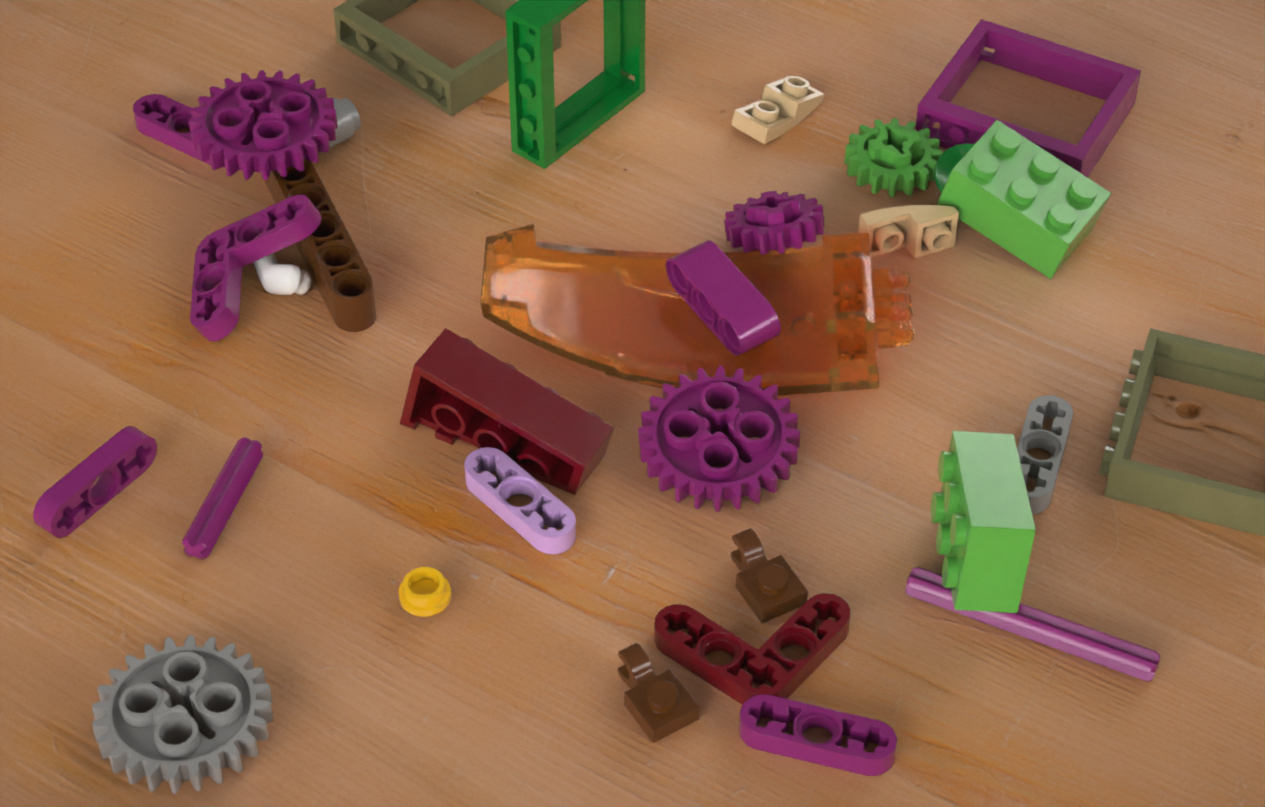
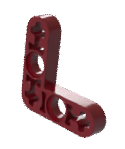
(762, 663)

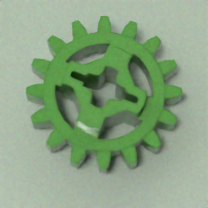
(892, 157)

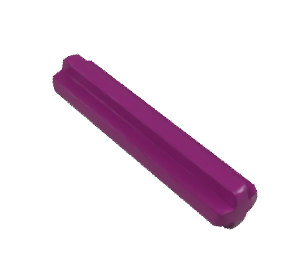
(222, 498)

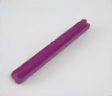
(1045, 629)

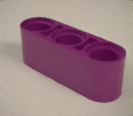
(723, 297)

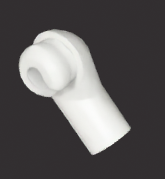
(282, 278)

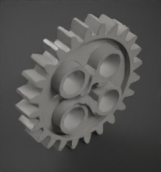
(209, 696)

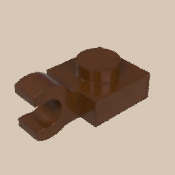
(765, 584)
(655, 702)

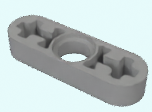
(1054, 442)

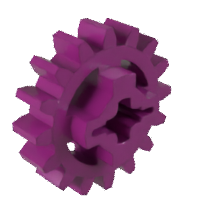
(774, 222)

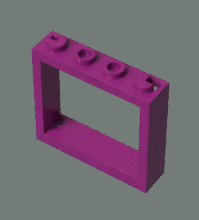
(1040, 60)

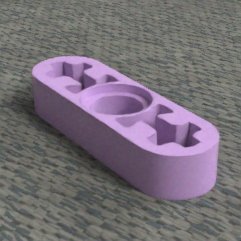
(523, 519)

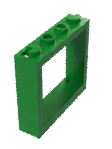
(537, 126)

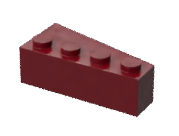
(495, 406)

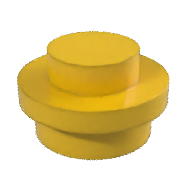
(424, 592)

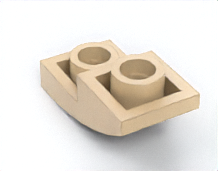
(781, 109)
(916, 227)

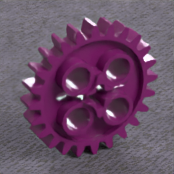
(263, 124)
(719, 438)

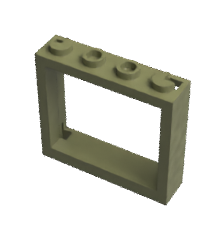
(449, 89)
(1173, 491)

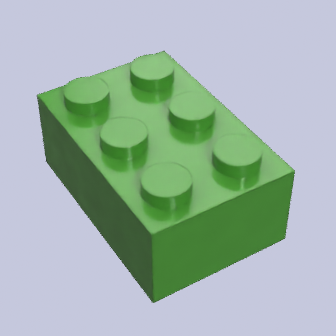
(1024, 198)
(983, 522)

